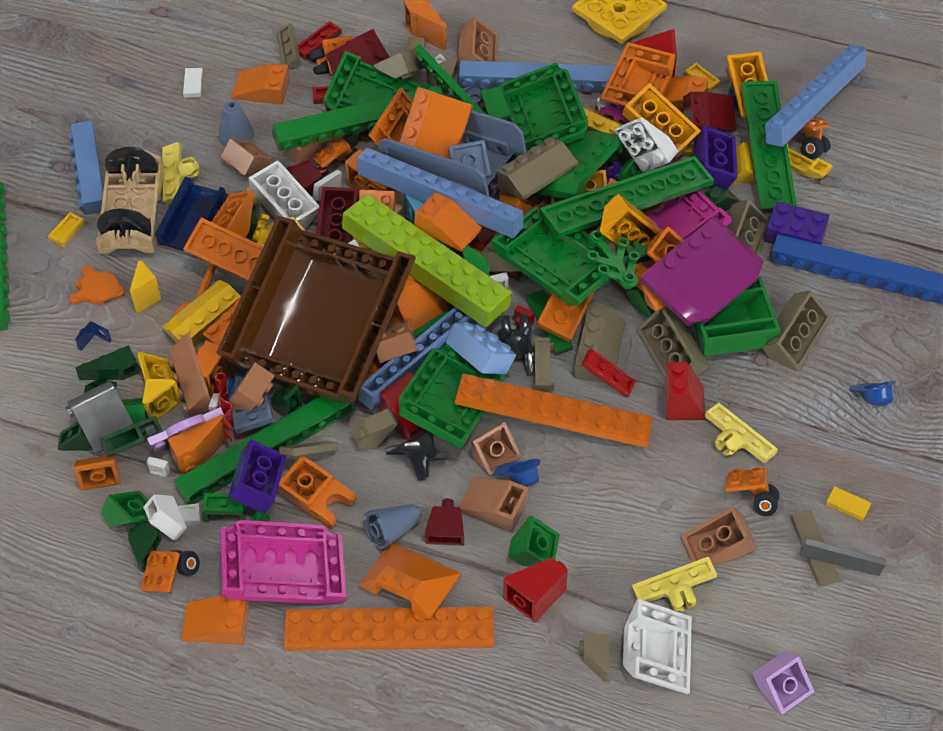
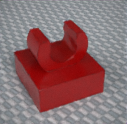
(521, 310)

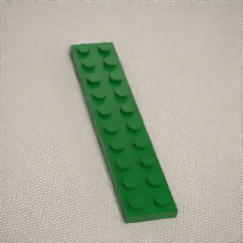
(447, 82)
(640, 190)

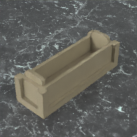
(542, 365)

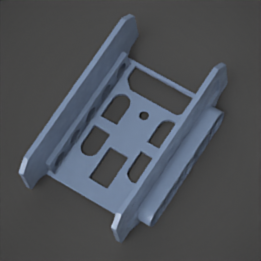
(501, 141)

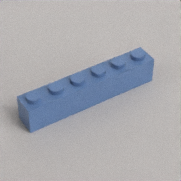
(87, 165)

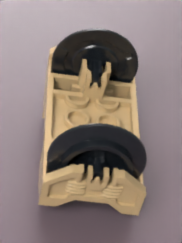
(130, 201)

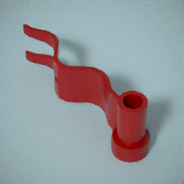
(223, 394)

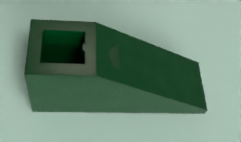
(112, 366)

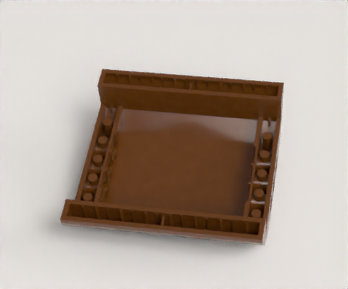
(315, 311)

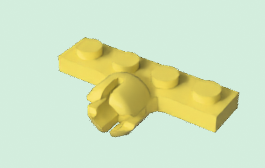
(175, 170)
(738, 435)
(676, 584)

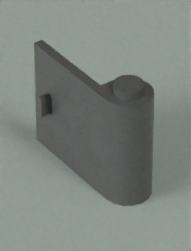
(99, 413)

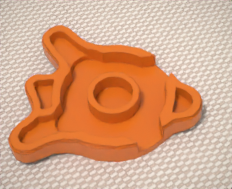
(96, 287)

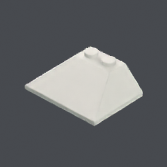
(658, 646)

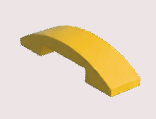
(806, 166)

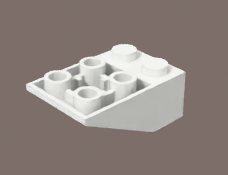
(646, 144)

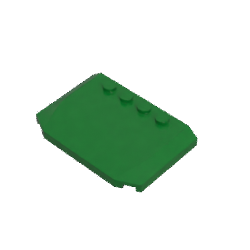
(361, 83)
(545, 106)
(591, 154)
(552, 261)
(432, 395)

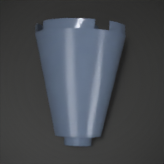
(234, 124)
(390, 523)

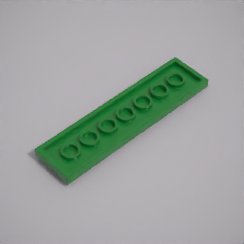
(769, 161)

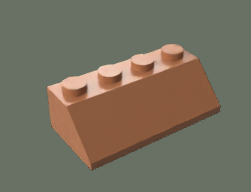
(189, 377)

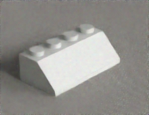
(283, 194)

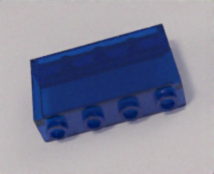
(185, 212)

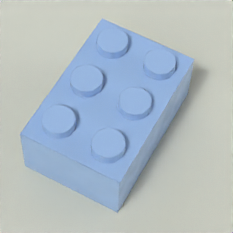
(481, 348)

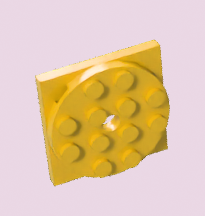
(619, 17)

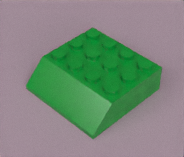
(741, 325)

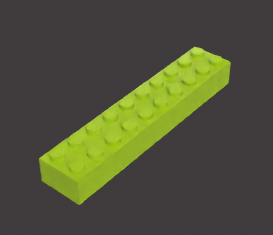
(434, 265)

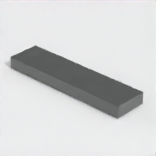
(842, 557)

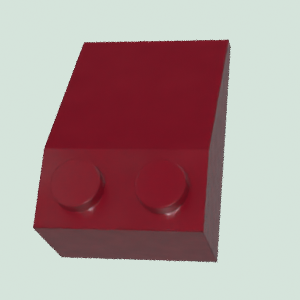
(365, 45)
(710, 110)

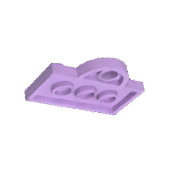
(159, 440)

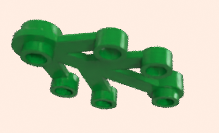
(627, 278)

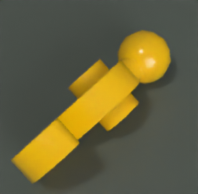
(261, 234)

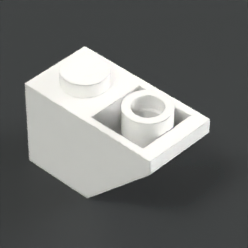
(165, 515)

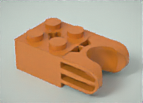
(314, 490)

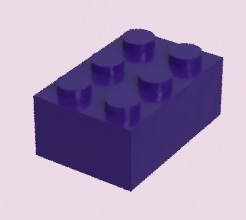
(717, 155)
(796, 223)
(257, 476)

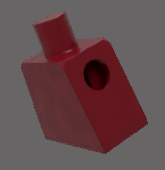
(307, 174)
(445, 525)

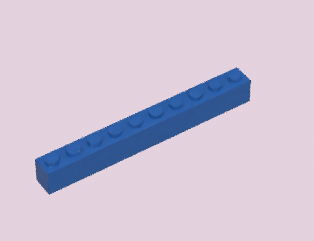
(858, 268)

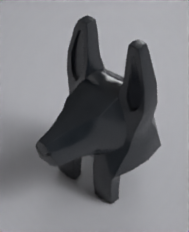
(519, 340)
(419, 452)

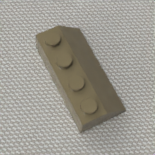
(536, 168)
(748, 224)
(800, 328)
(603, 334)
(671, 341)

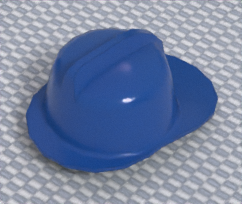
(876, 393)
(520, 472)

